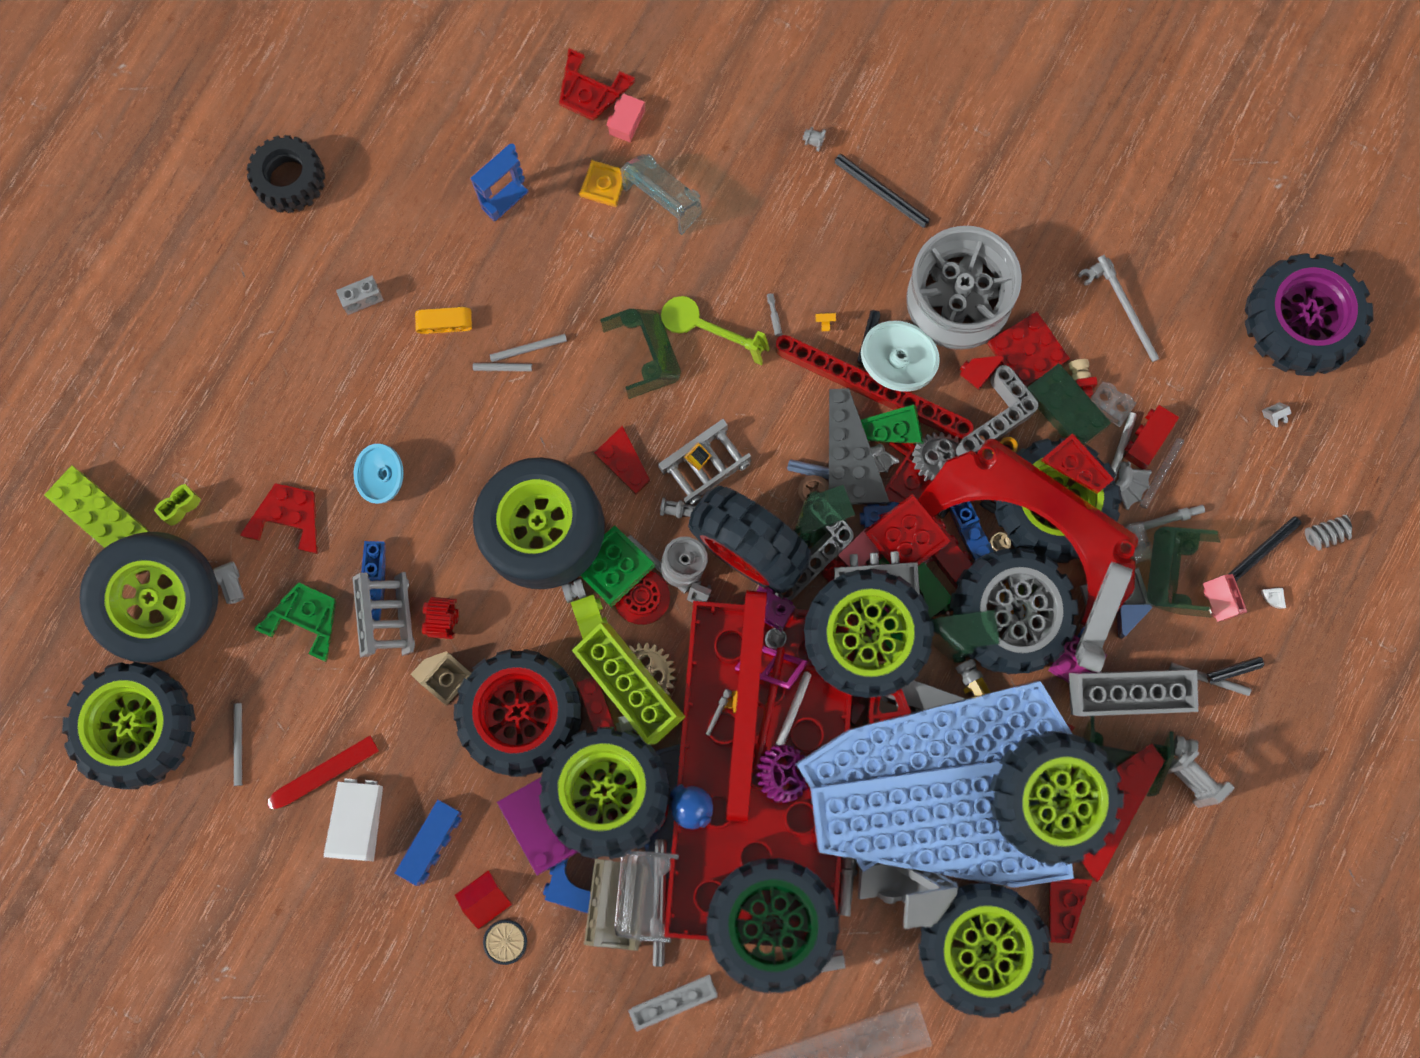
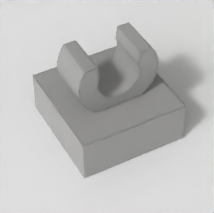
(1276, 412)
(699, 593)

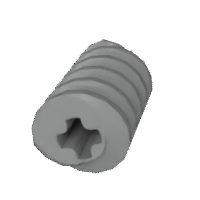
(1329, 531)

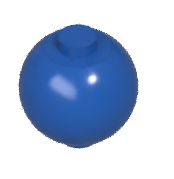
(691, 806)

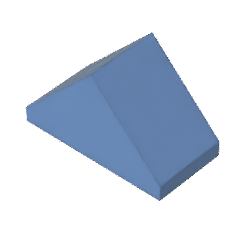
(1129, 616)

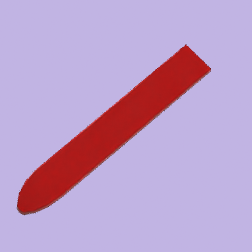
(323, 773)

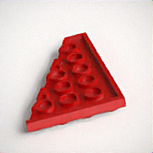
(1136, 779)

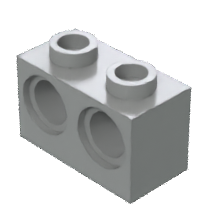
(359, 295)

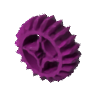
(776, 775)

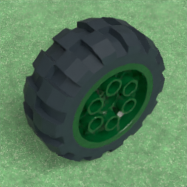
(728, 935)

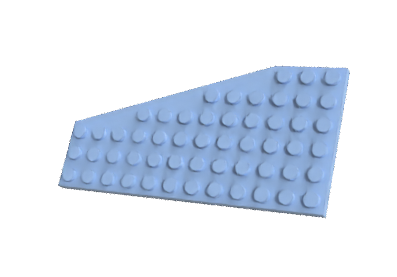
(935, 738)
(928, 824)

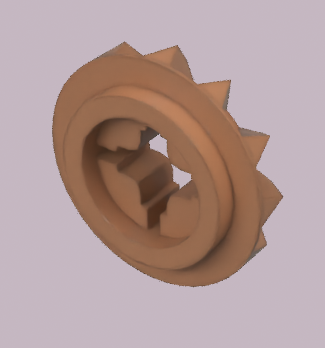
(811, 482)

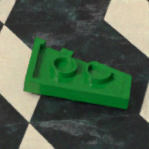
(894, 426)

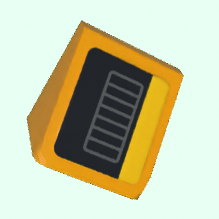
(697, 456)

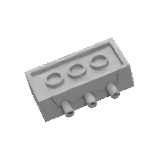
(907, 571)

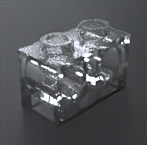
(1115, 398)

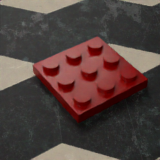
(1029, 349)
(909, 531)

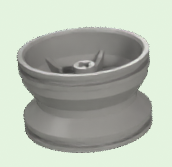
(978, 248)

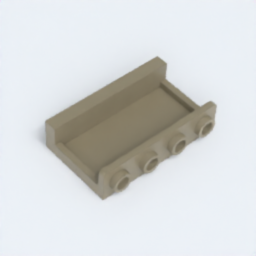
(602, 909)

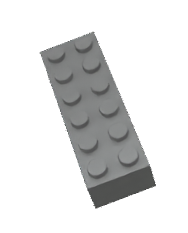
(1133, 692)

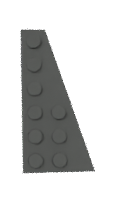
(850, 454)

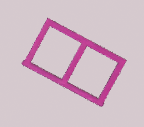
(764, 676)

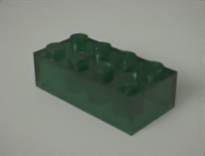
(1068, 406)

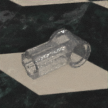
(1144, 548)

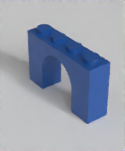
(564, 892)

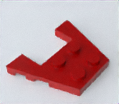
(587, 95)
(906, 478)
(289, 508)

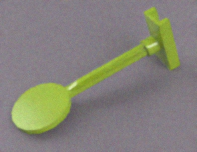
(683, 314)

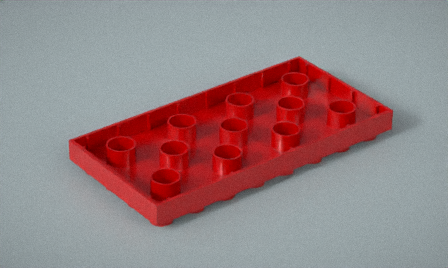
(705, 762)

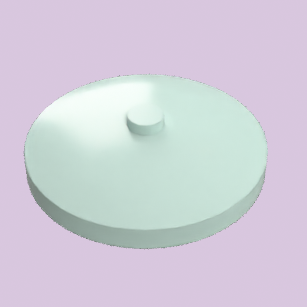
(900, 356)

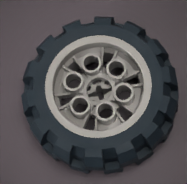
(1055, 627)

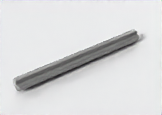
(659, 947)

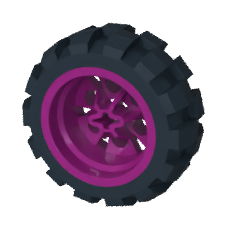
(1287, 339)

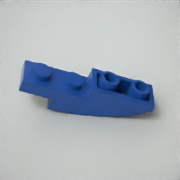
(970, 529)
(374, 564)

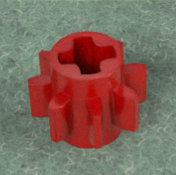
(829, 572)

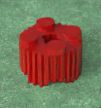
(440, 617)

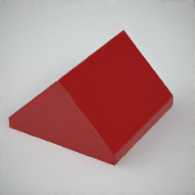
(482, 900)

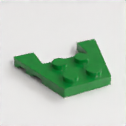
(307, 610)

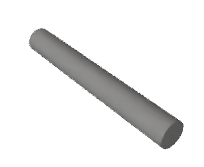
(502, 367)

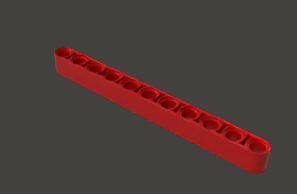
(862, 387)
(746, 706)

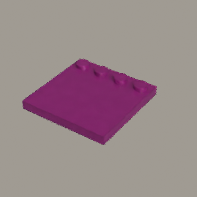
(531, 829)

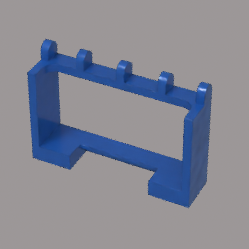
(493, 172)

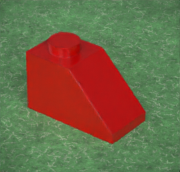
(980, 370)

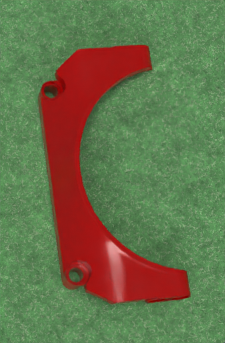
(1015, 480)

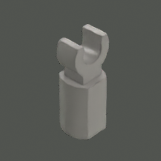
(1094, 272)

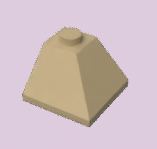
(441, 676)

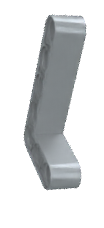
(1016, 409)
(822, 558)
(1090, 646)

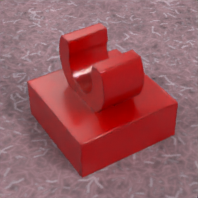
(1087, 385)

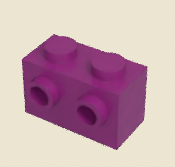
(777, 610)

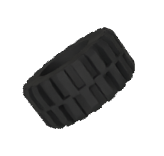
(273, 155)

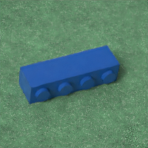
(428, 843)

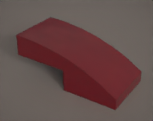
(856, 710)

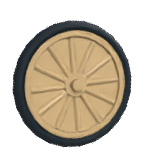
(505, 942)

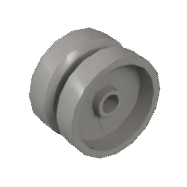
(683, 562)

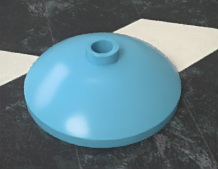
(378, 473)

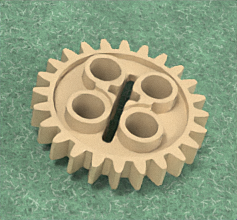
(657, 664)

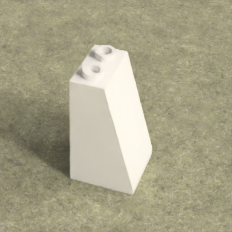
(354, 821)

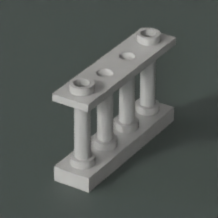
(717, 432)
(366, 624)
(1205, 787)
(673, 1002)

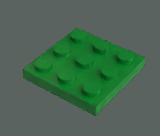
(616, 567)

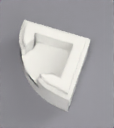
(1274, 597)

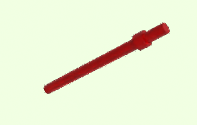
(761, 747)

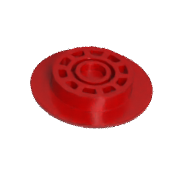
(642, 597)

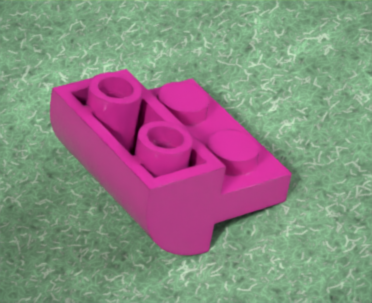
(1067, 662)

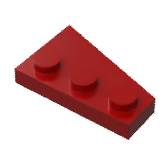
(623, 461)
(1078, 464)

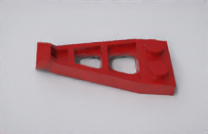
(874, 712)

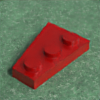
(1065, 907)

